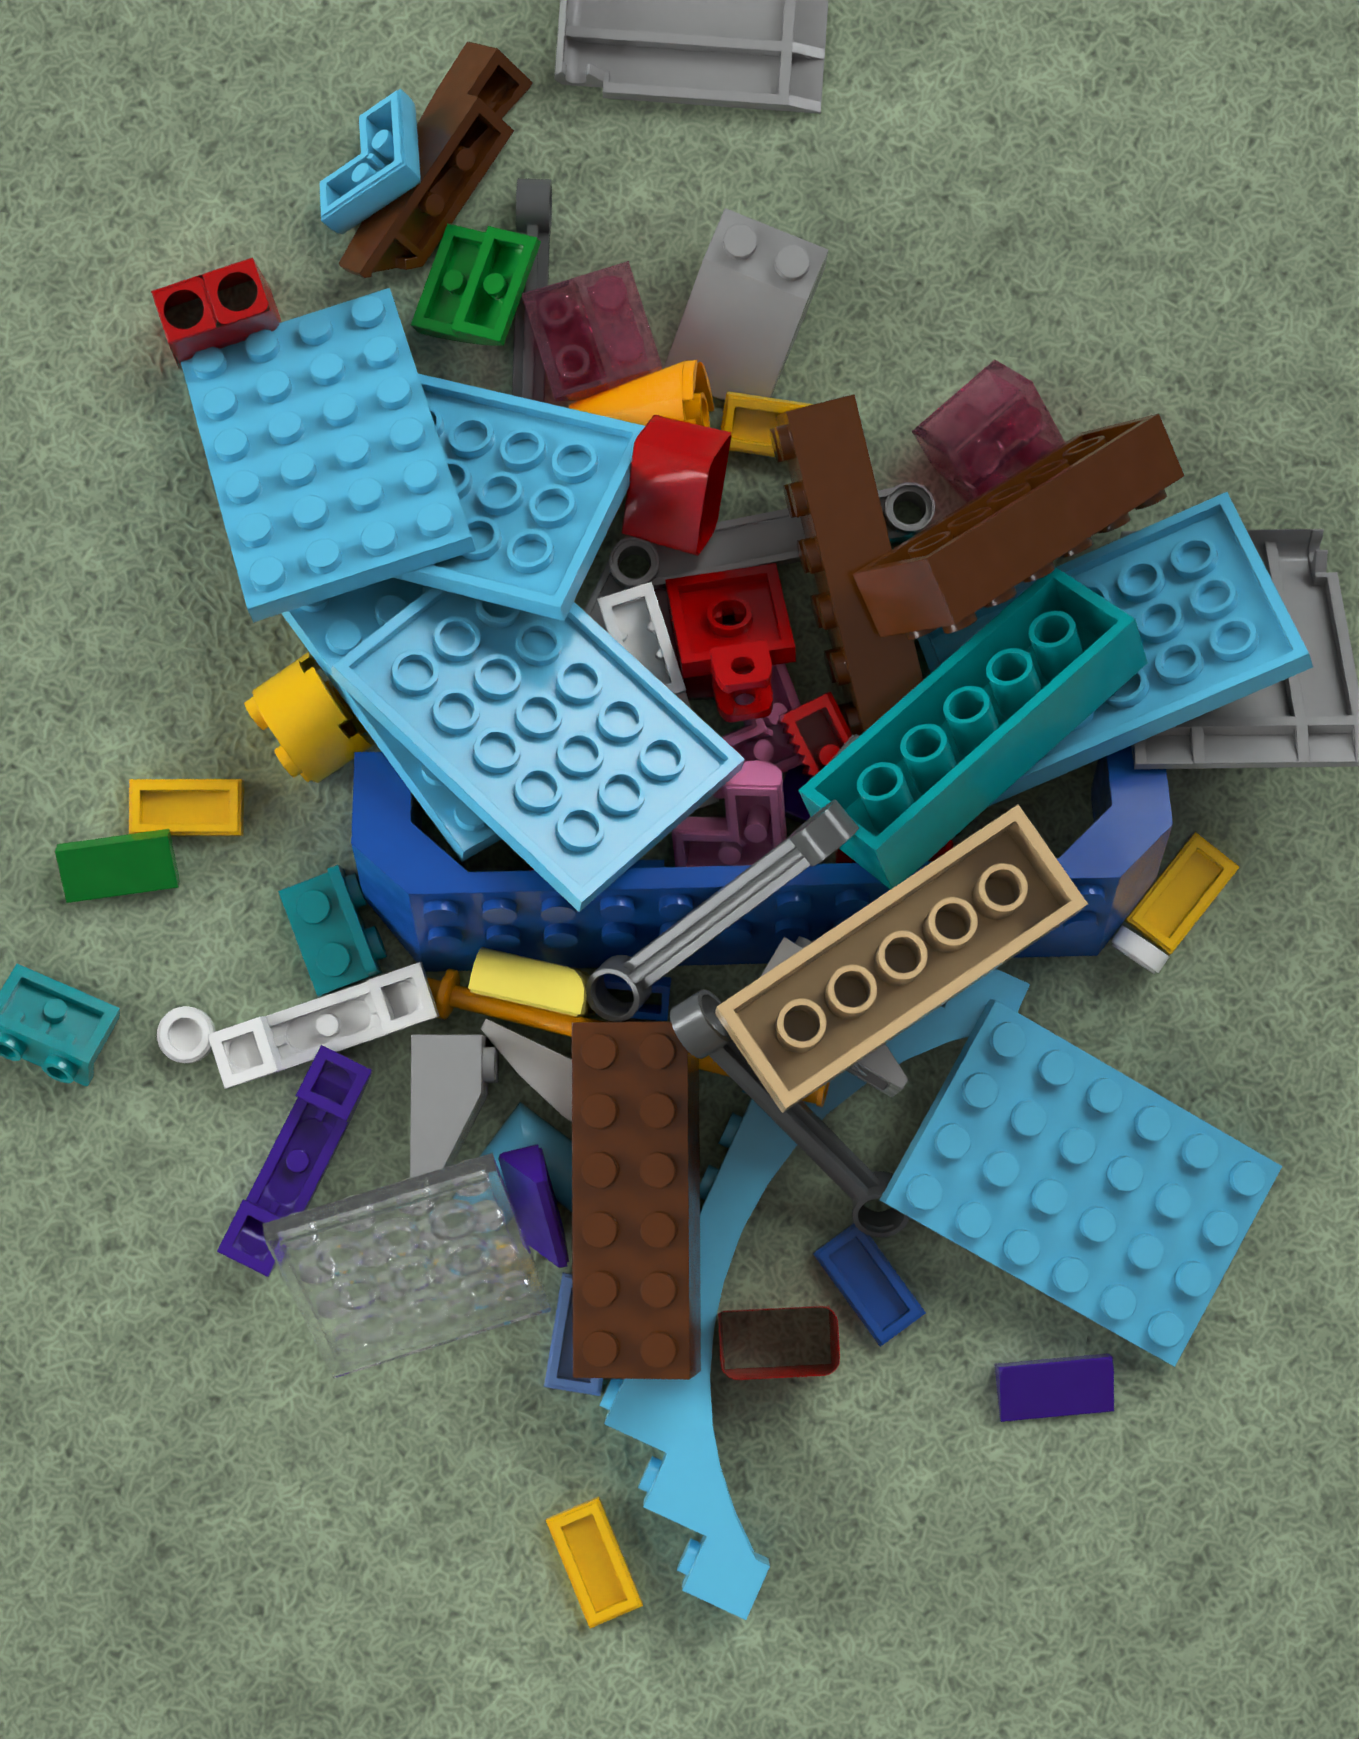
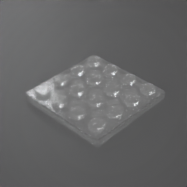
(408, 1266)

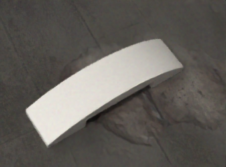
(335, 1021)

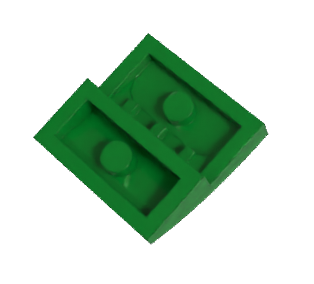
(475, 285)

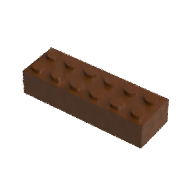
(1019, 529)
(843, 532)
(635, 1202)

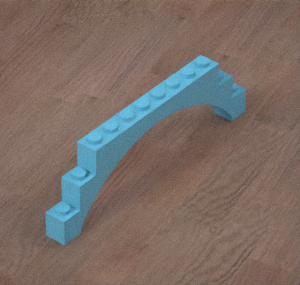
(678, 1412)

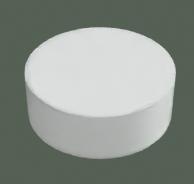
(1139, 950)
(184, 1034)

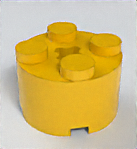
(308, 721)

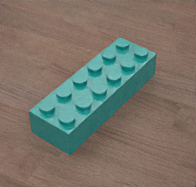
(977, 724)

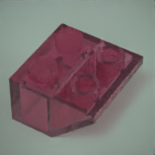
(592, 332)
(988, 431)

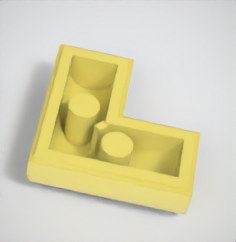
(530, 982)

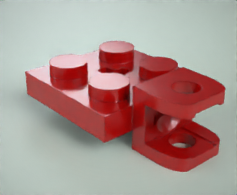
(737, 654)

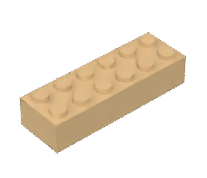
(900, 958)

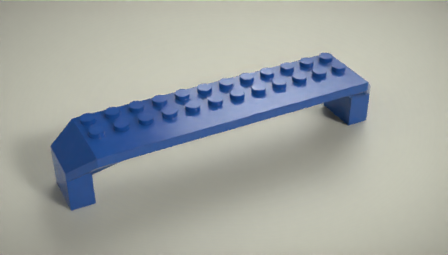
(451, 913)

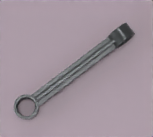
(532, 219)
(803, 848)
(704, 1035)

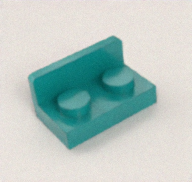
(332, 930)
(53, 1025)

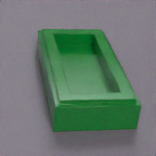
(117, 865)

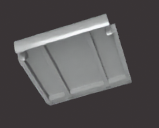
(696, 51)
(1294, 721)

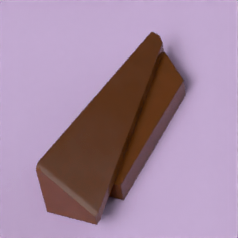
(457, 146)

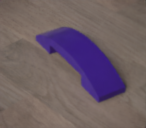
(298, 1155)

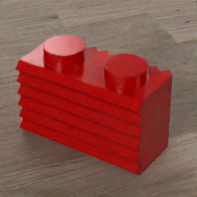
(815, 732)

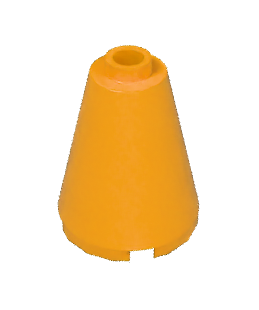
(673, 392)

